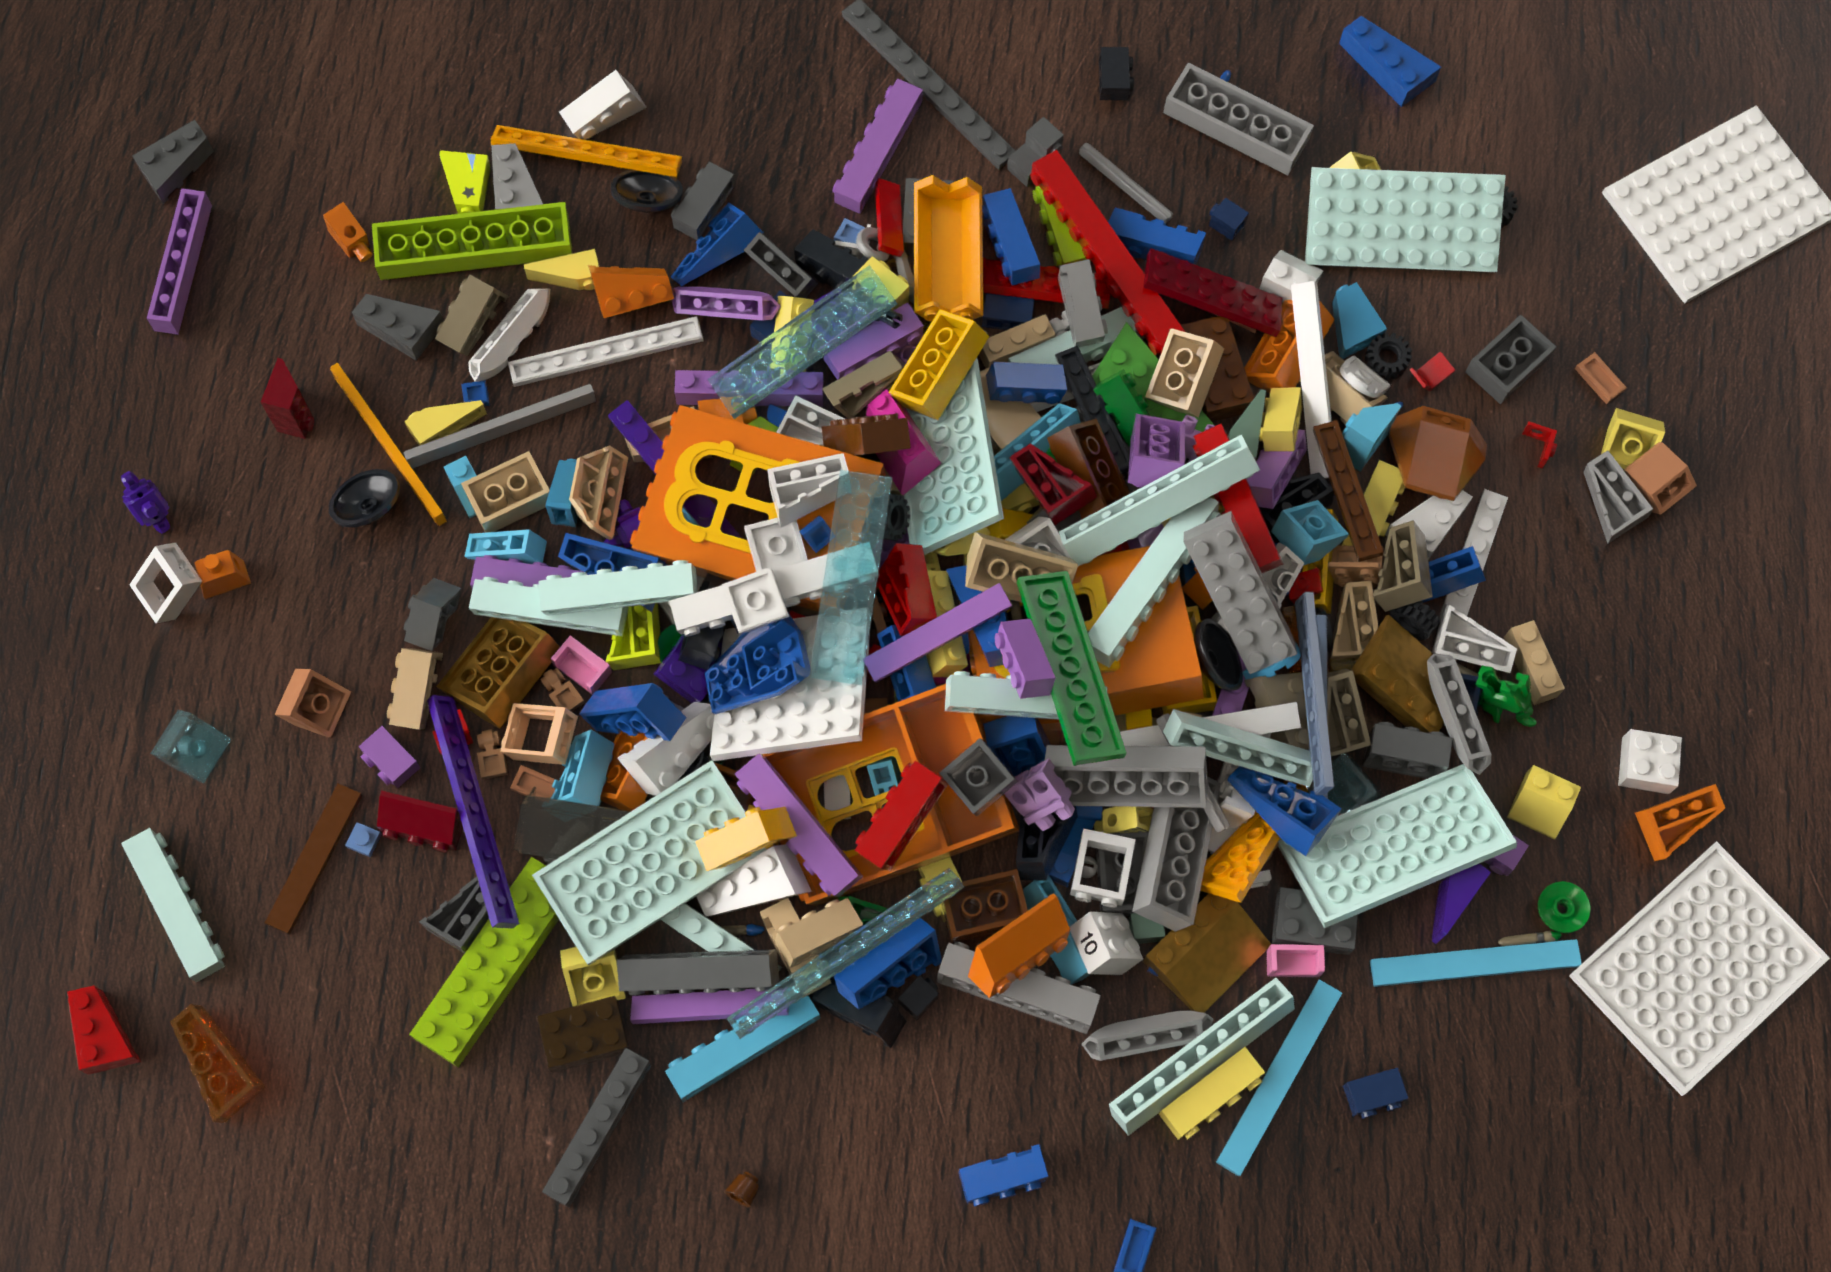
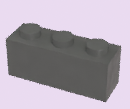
(703, 200)
(780, 266)

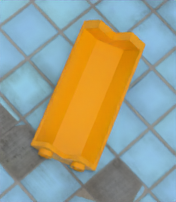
(948, 248)

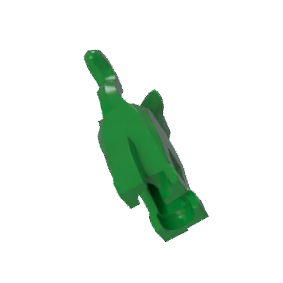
(1506, 695)

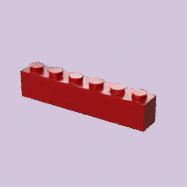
(1243, 505)

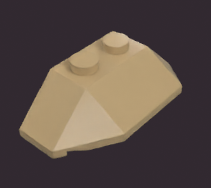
(598, 489)

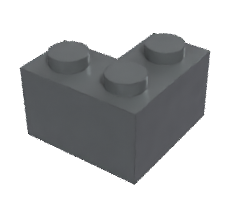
(1039, 142)
(430, 613)

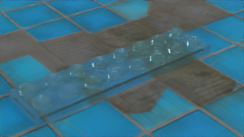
(802, 342)
(850, 577)

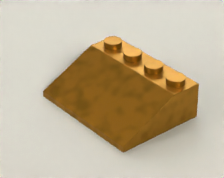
(499, 668)
(1397, 676)
(1210, 954)

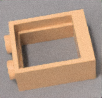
(559, 736)

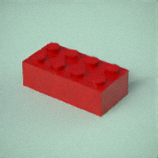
(901, 815)

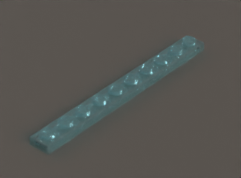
(845, 953)

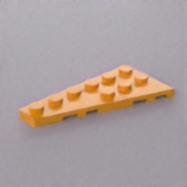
(1240, 858)

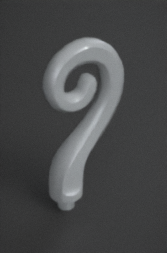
(903, 263)

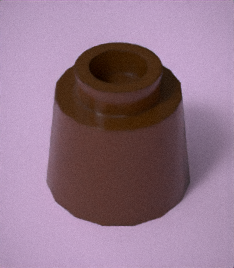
(743, 1189)

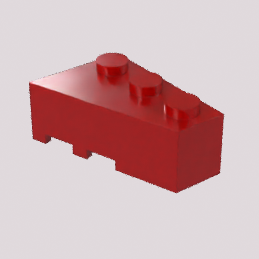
(907, 588)
(97, 1032)

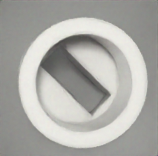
(1088, 872)

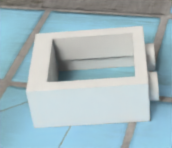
(186, 581)
(1105, 842)

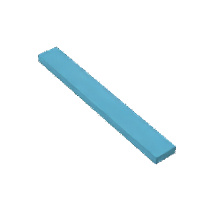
(1475, 963)
(1278, 1078)

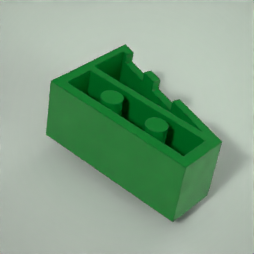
(1122, 401)

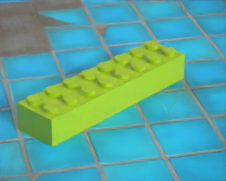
(471, 240)
(487, 973)

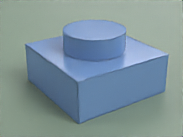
(848, 231)
(363, 839)

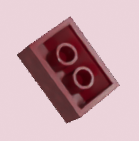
(286, 404)
(419, 821)

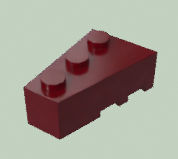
(1051, 484)

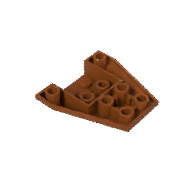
(1436, 451)

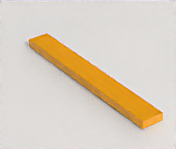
(588, 151)
(388, 445)

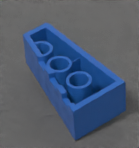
(1388, 60)
(1142, 235)
(1010, 237)
(593, 555)
(985, 632)
(633, 711)
(889, 964)

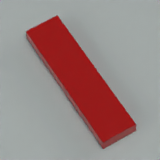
(889, 217)

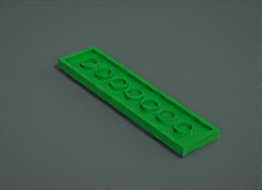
(1078, 685)

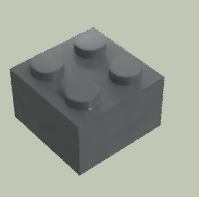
(978, 777)

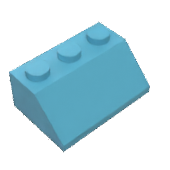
(1367, 431)

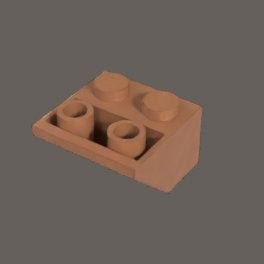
(1661, 477)

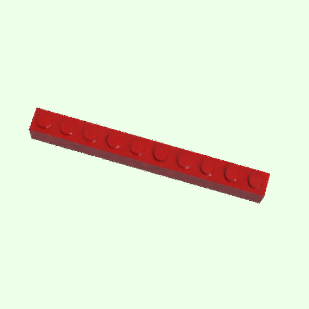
(1104, 249)

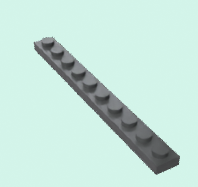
(934, 88)

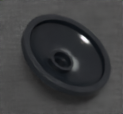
(646, 191)
(364, 498)
(1218, 656)

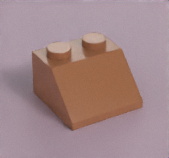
(313, 702)

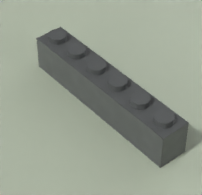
(698, 971)
(597, 1128)

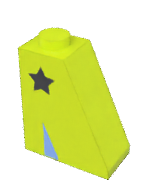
(467, 179)

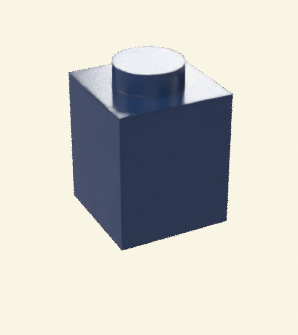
(1228, 218)

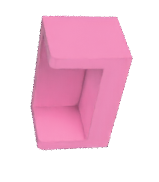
(581, 665)
(1295, 960)

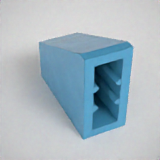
(1354, 320)
(558, 503)

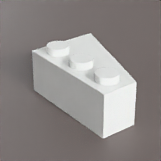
(602, 106)
(805, 421)
(804, 486)
(1435, 518)

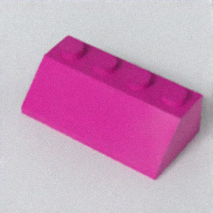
(906, 465)

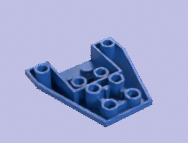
(758, 666)

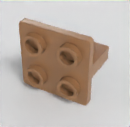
(1347, 569)

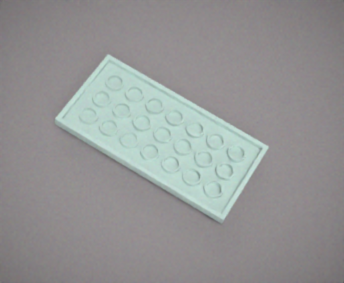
(1404, 219)
(964, 488)
(1399, 845)
(640, 864)

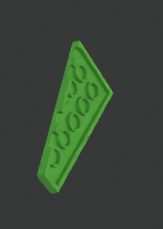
(1134, 356)

